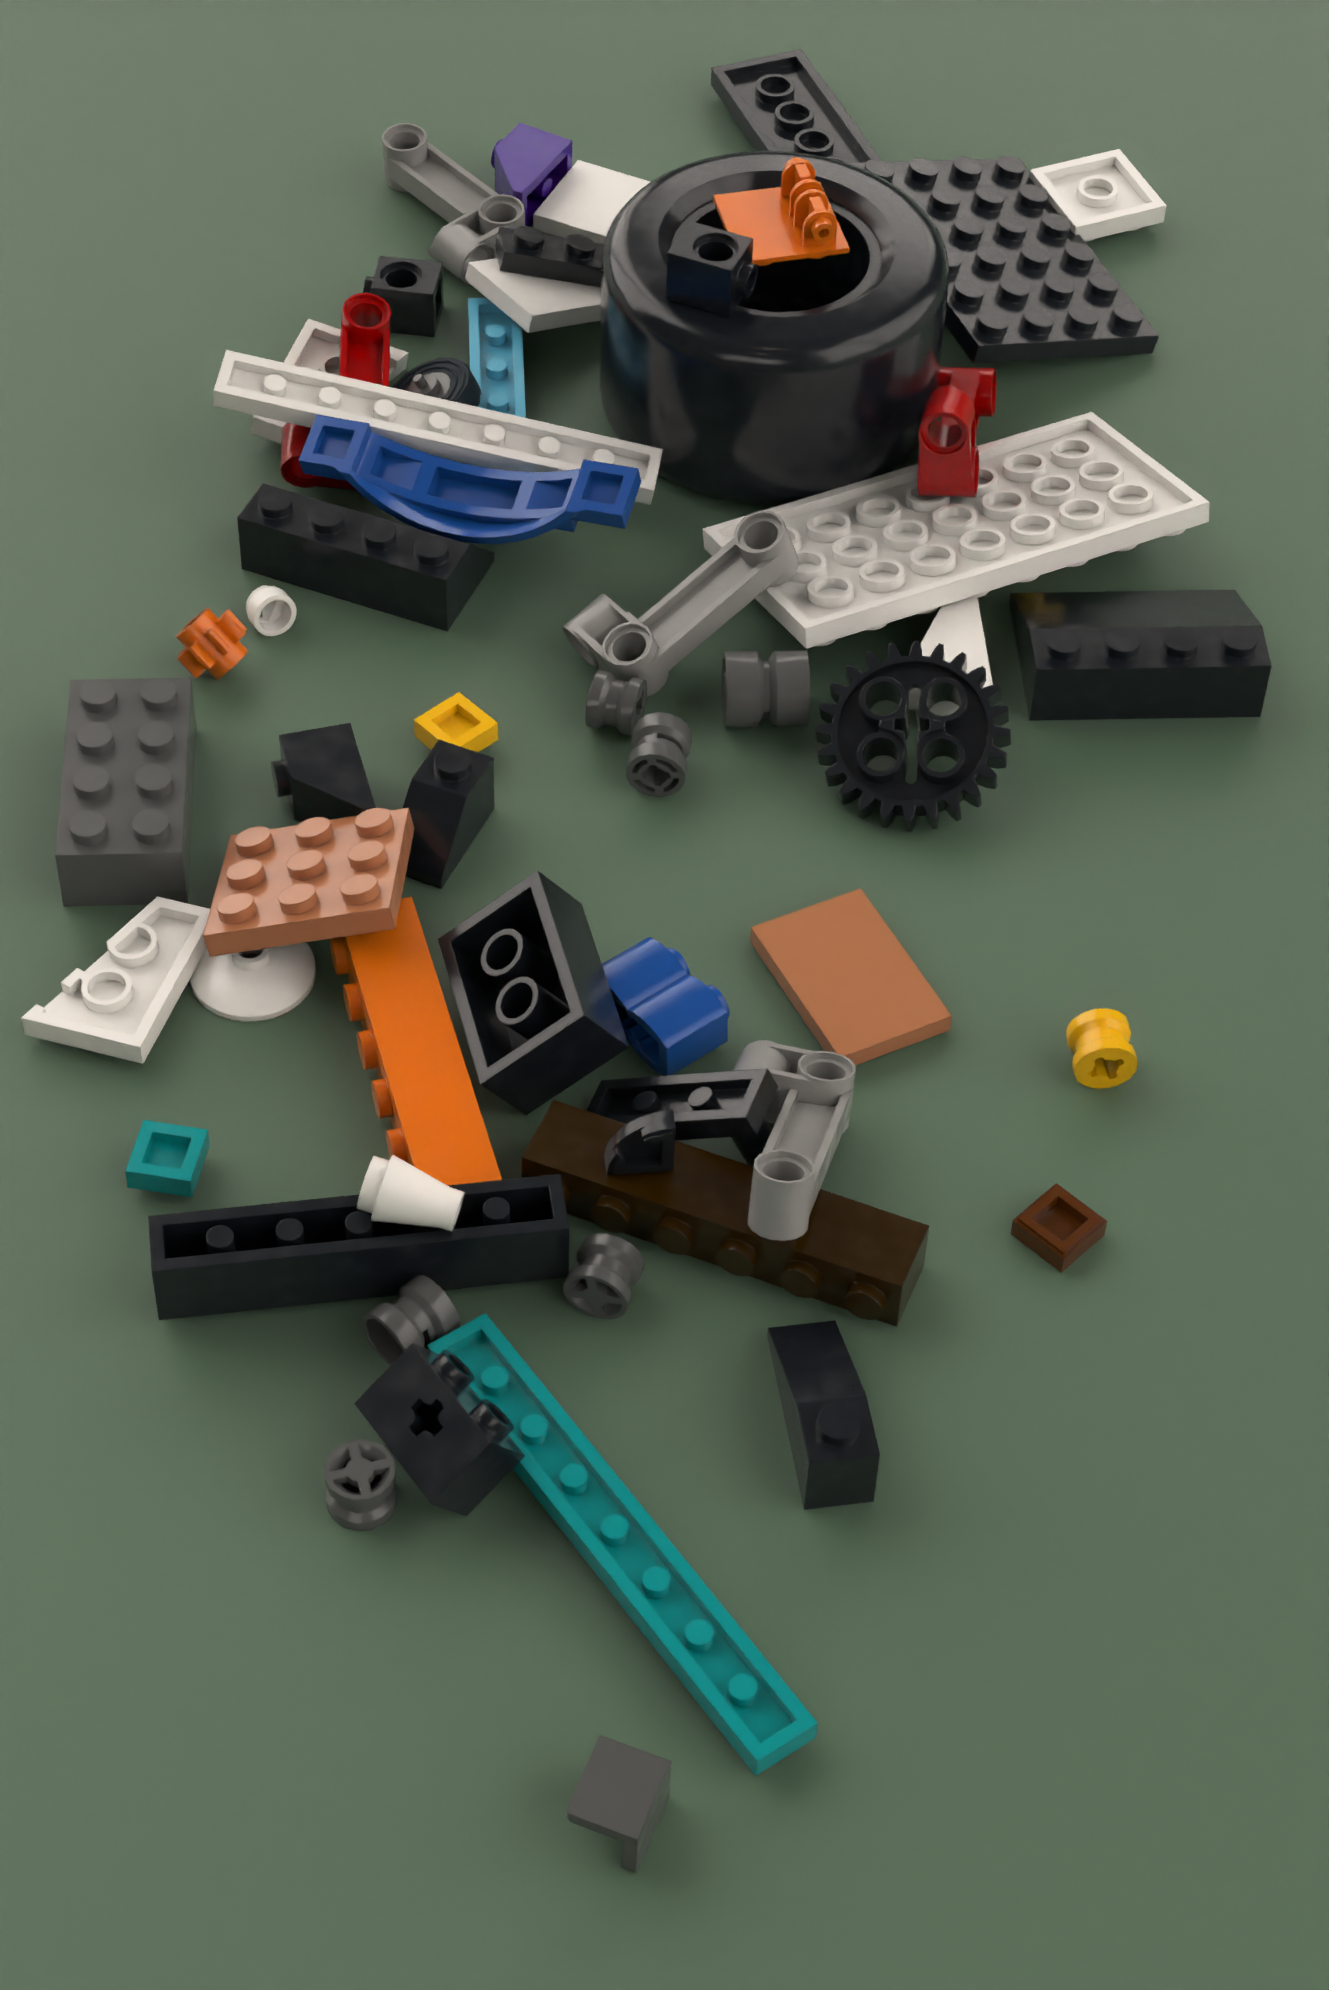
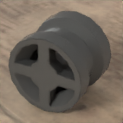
(615, 702)
(603, 1276)
(370, 1469)

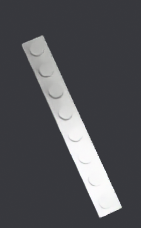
(423, 421)

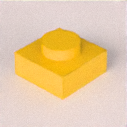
(457, 723)

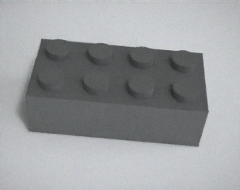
(127, 792)

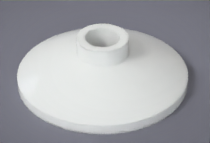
(254, 982)

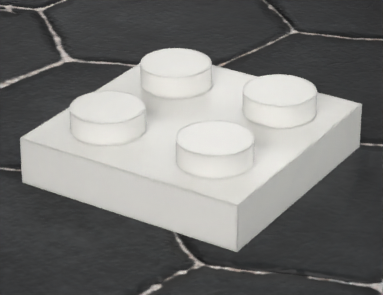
(1100, 194)

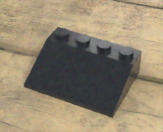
(1139, 655)

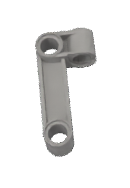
(453, 194)
(690, 613)
(808, 1122)

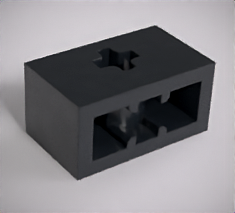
(441, 1428)

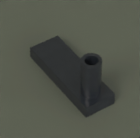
(702, 1104)

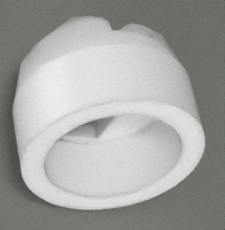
(276, 608)

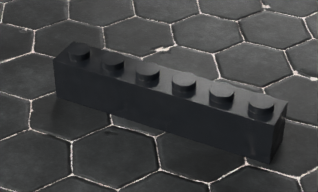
(336, 1253)

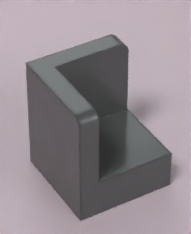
(622, 1796)

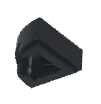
(643, 1145)

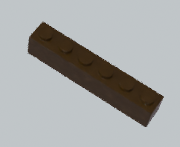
(701, 1208)

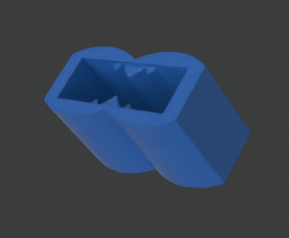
(664, 1008)

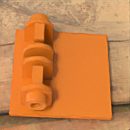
(785, 220)

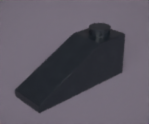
(825, 1415)

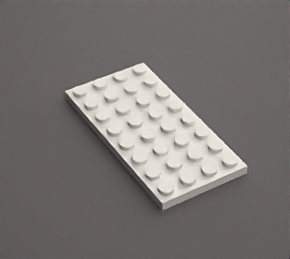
(1039, 507)

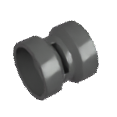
(659, 754)
(416, 1317)

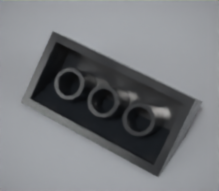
(359, 557)

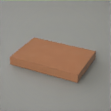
(850, 978)

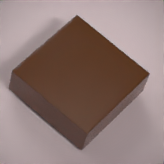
(1058, 1227)

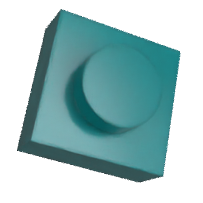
(167, 1158)

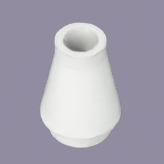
(407, 1195)

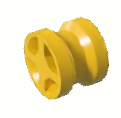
(1101, 1048)

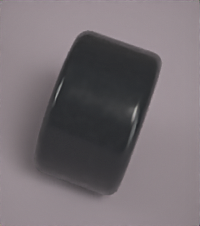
(809, 374)

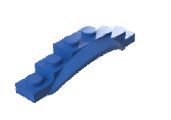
(463, 498)

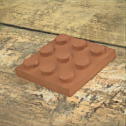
(310, 881)

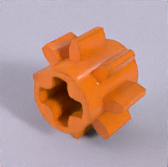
(212, 643)

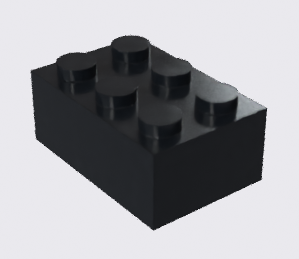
(532, 993)

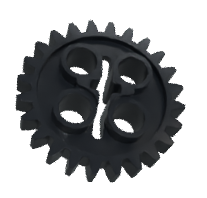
(968, 736)

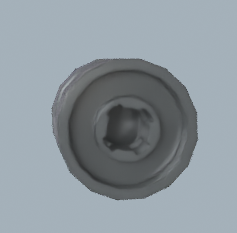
(765, 688)

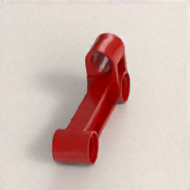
(362, 356)
(948, 448)

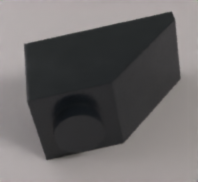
(322, 774)
(448, 806)

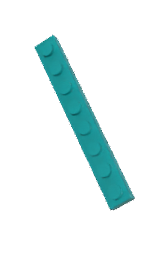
(635, 1557)

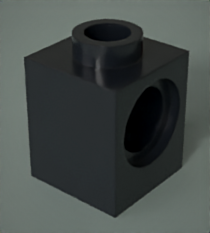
(710, 269)
(412, 291)

